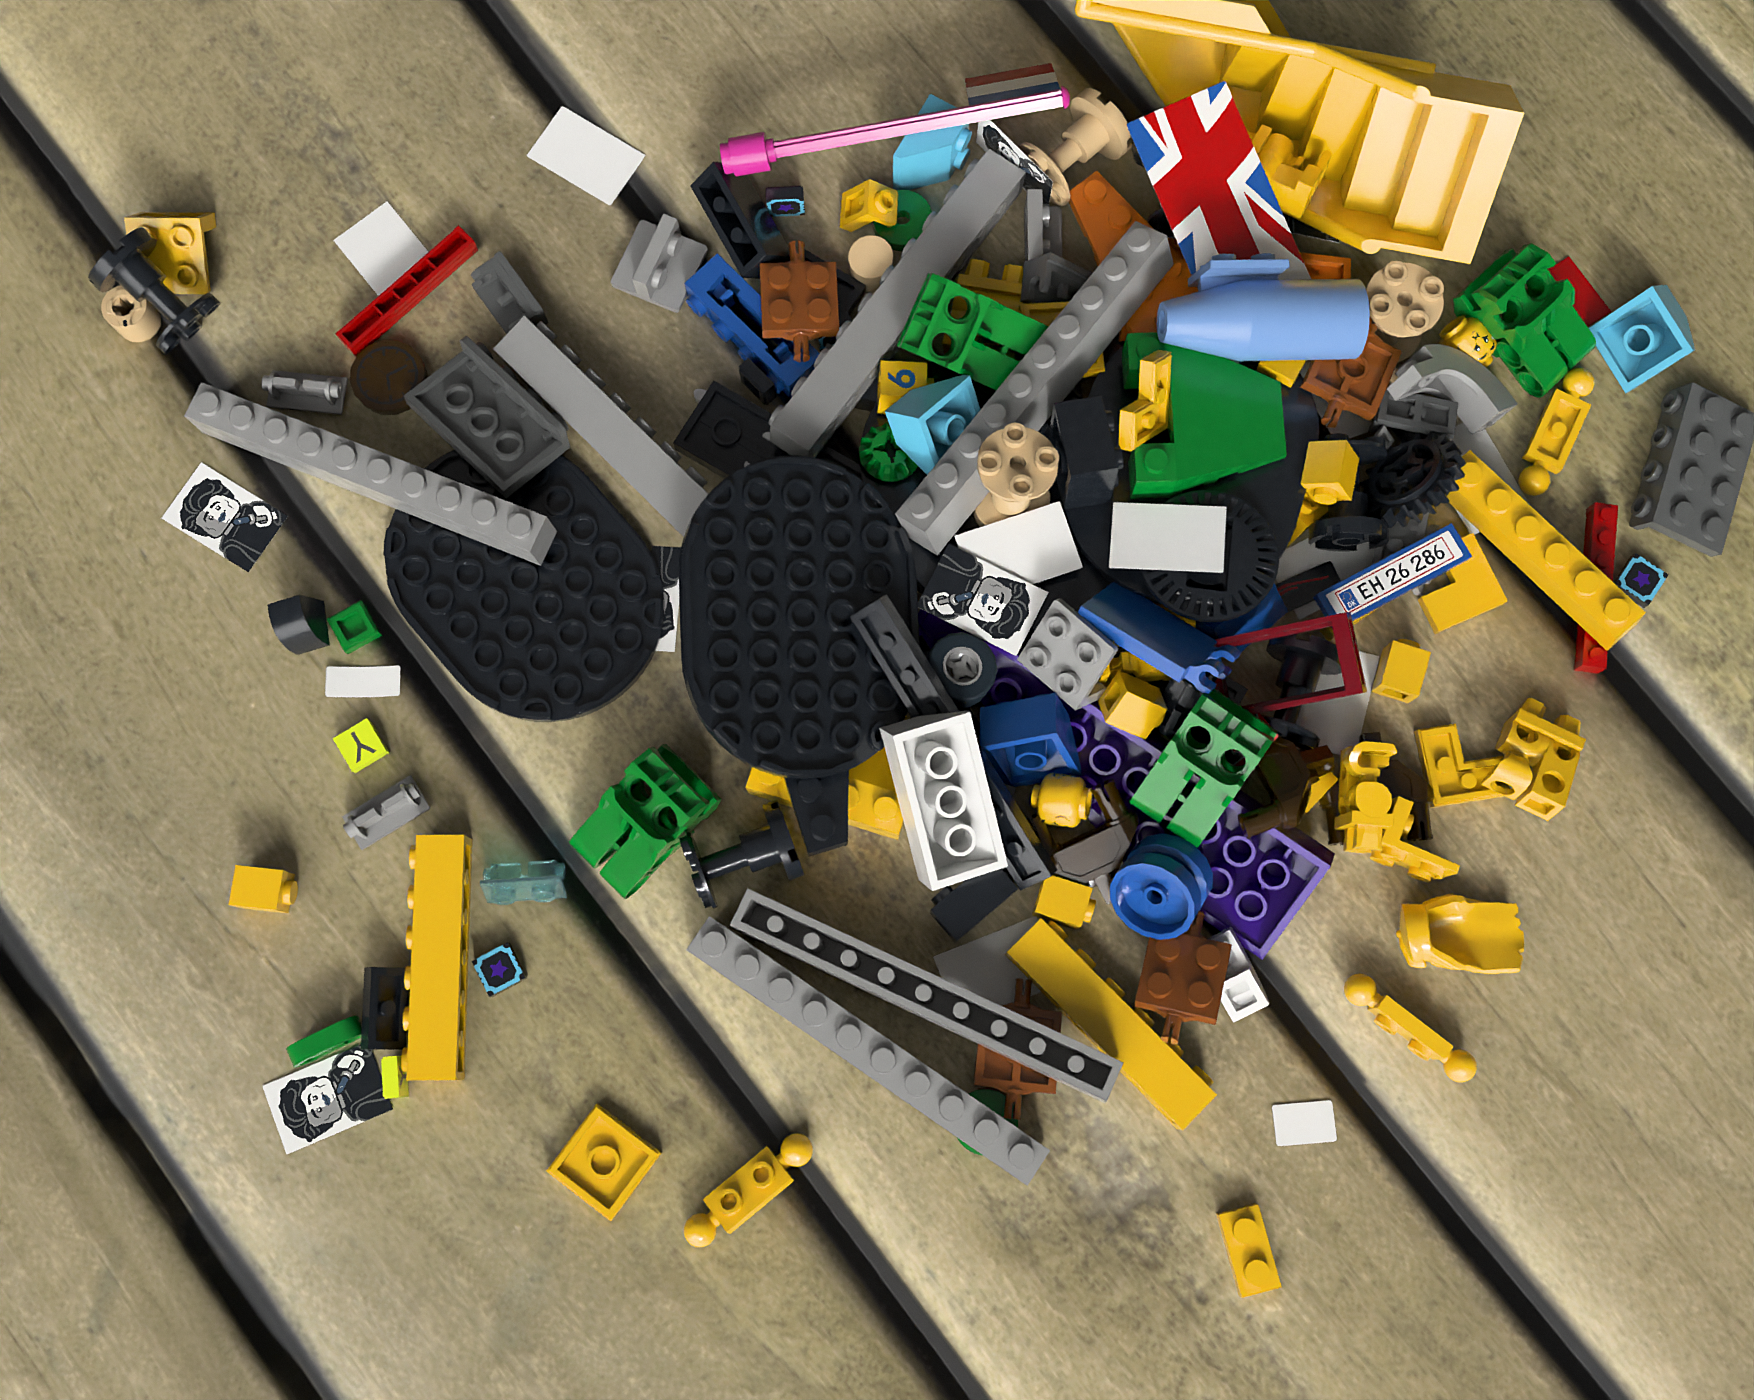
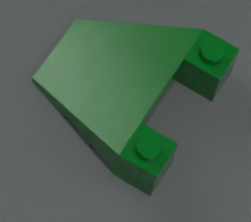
(1218, 420)

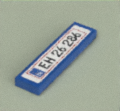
(1395, 574)

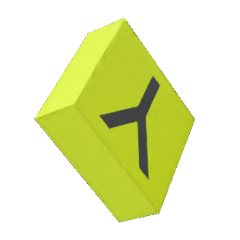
(361, 745)
(393, 1078)

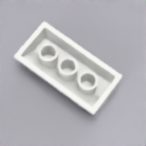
(944, 798)

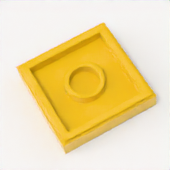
(604, 1162)

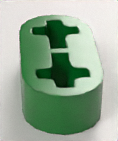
(325, 1041)

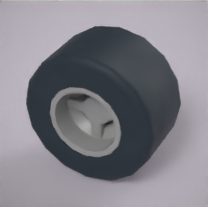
(967, 658)

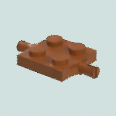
(799, 300)
(1353, 383)
(1183, 978)
(1008, 1075)

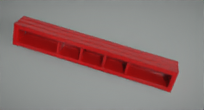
(407, 291)
(1600, 550)

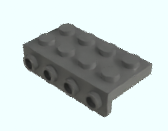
(490, 418)
(1694, 468)

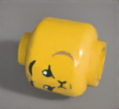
(1469, 337)
(1062, 800)

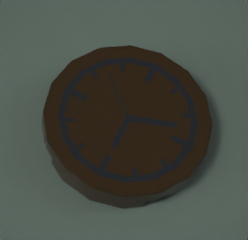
(385, 374)

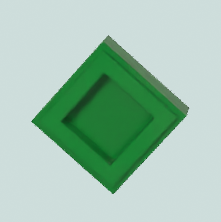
(354, 627)

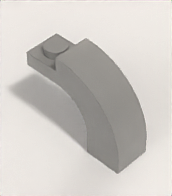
(1455, 378)

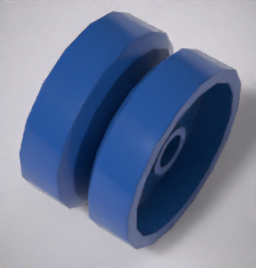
(1161, 886)

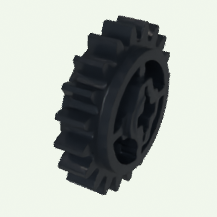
(1417, 475)

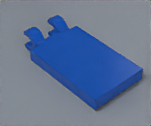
(1158, 637)

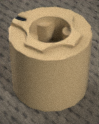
(869, 260)
(130, 318)

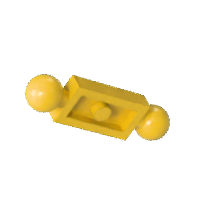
(1556, 431)
(1423, 1041)
(748, 1190)

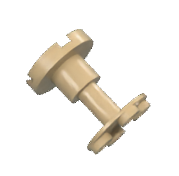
(1094, 130)
(1404, 305)
(1017, 470)

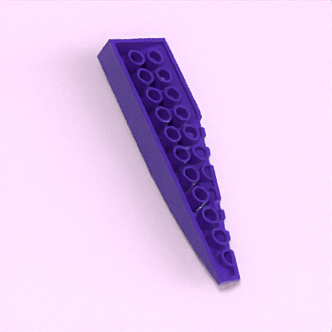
(1255, 879)

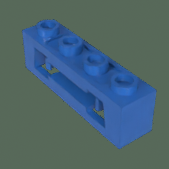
(710, 285)

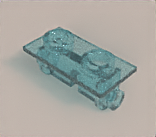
(505, 884)

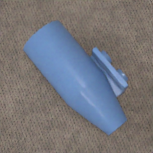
(1255, 317)

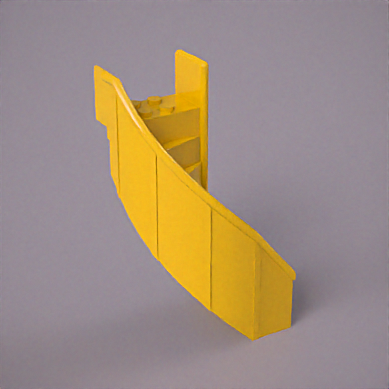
(1407, 144)

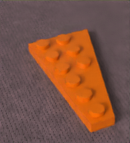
(1104, 220)

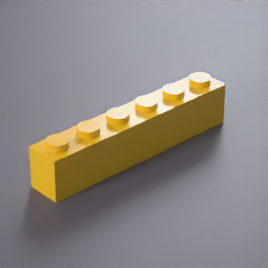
(1544, 554)
(438, 958)
(1111, 1024)

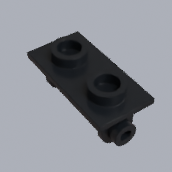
(1179, 700)

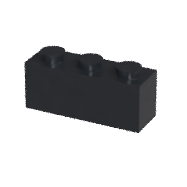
(740, 220)

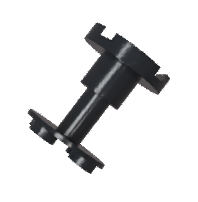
(144, 280)
(1349, 520)
(1298, 675)
(757, 849)

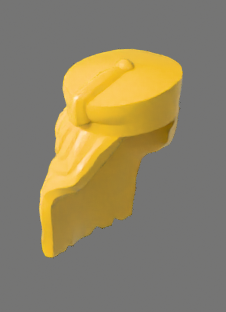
(1462, 935)

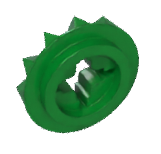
(877, 462)

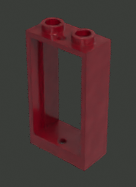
(1347, 652)

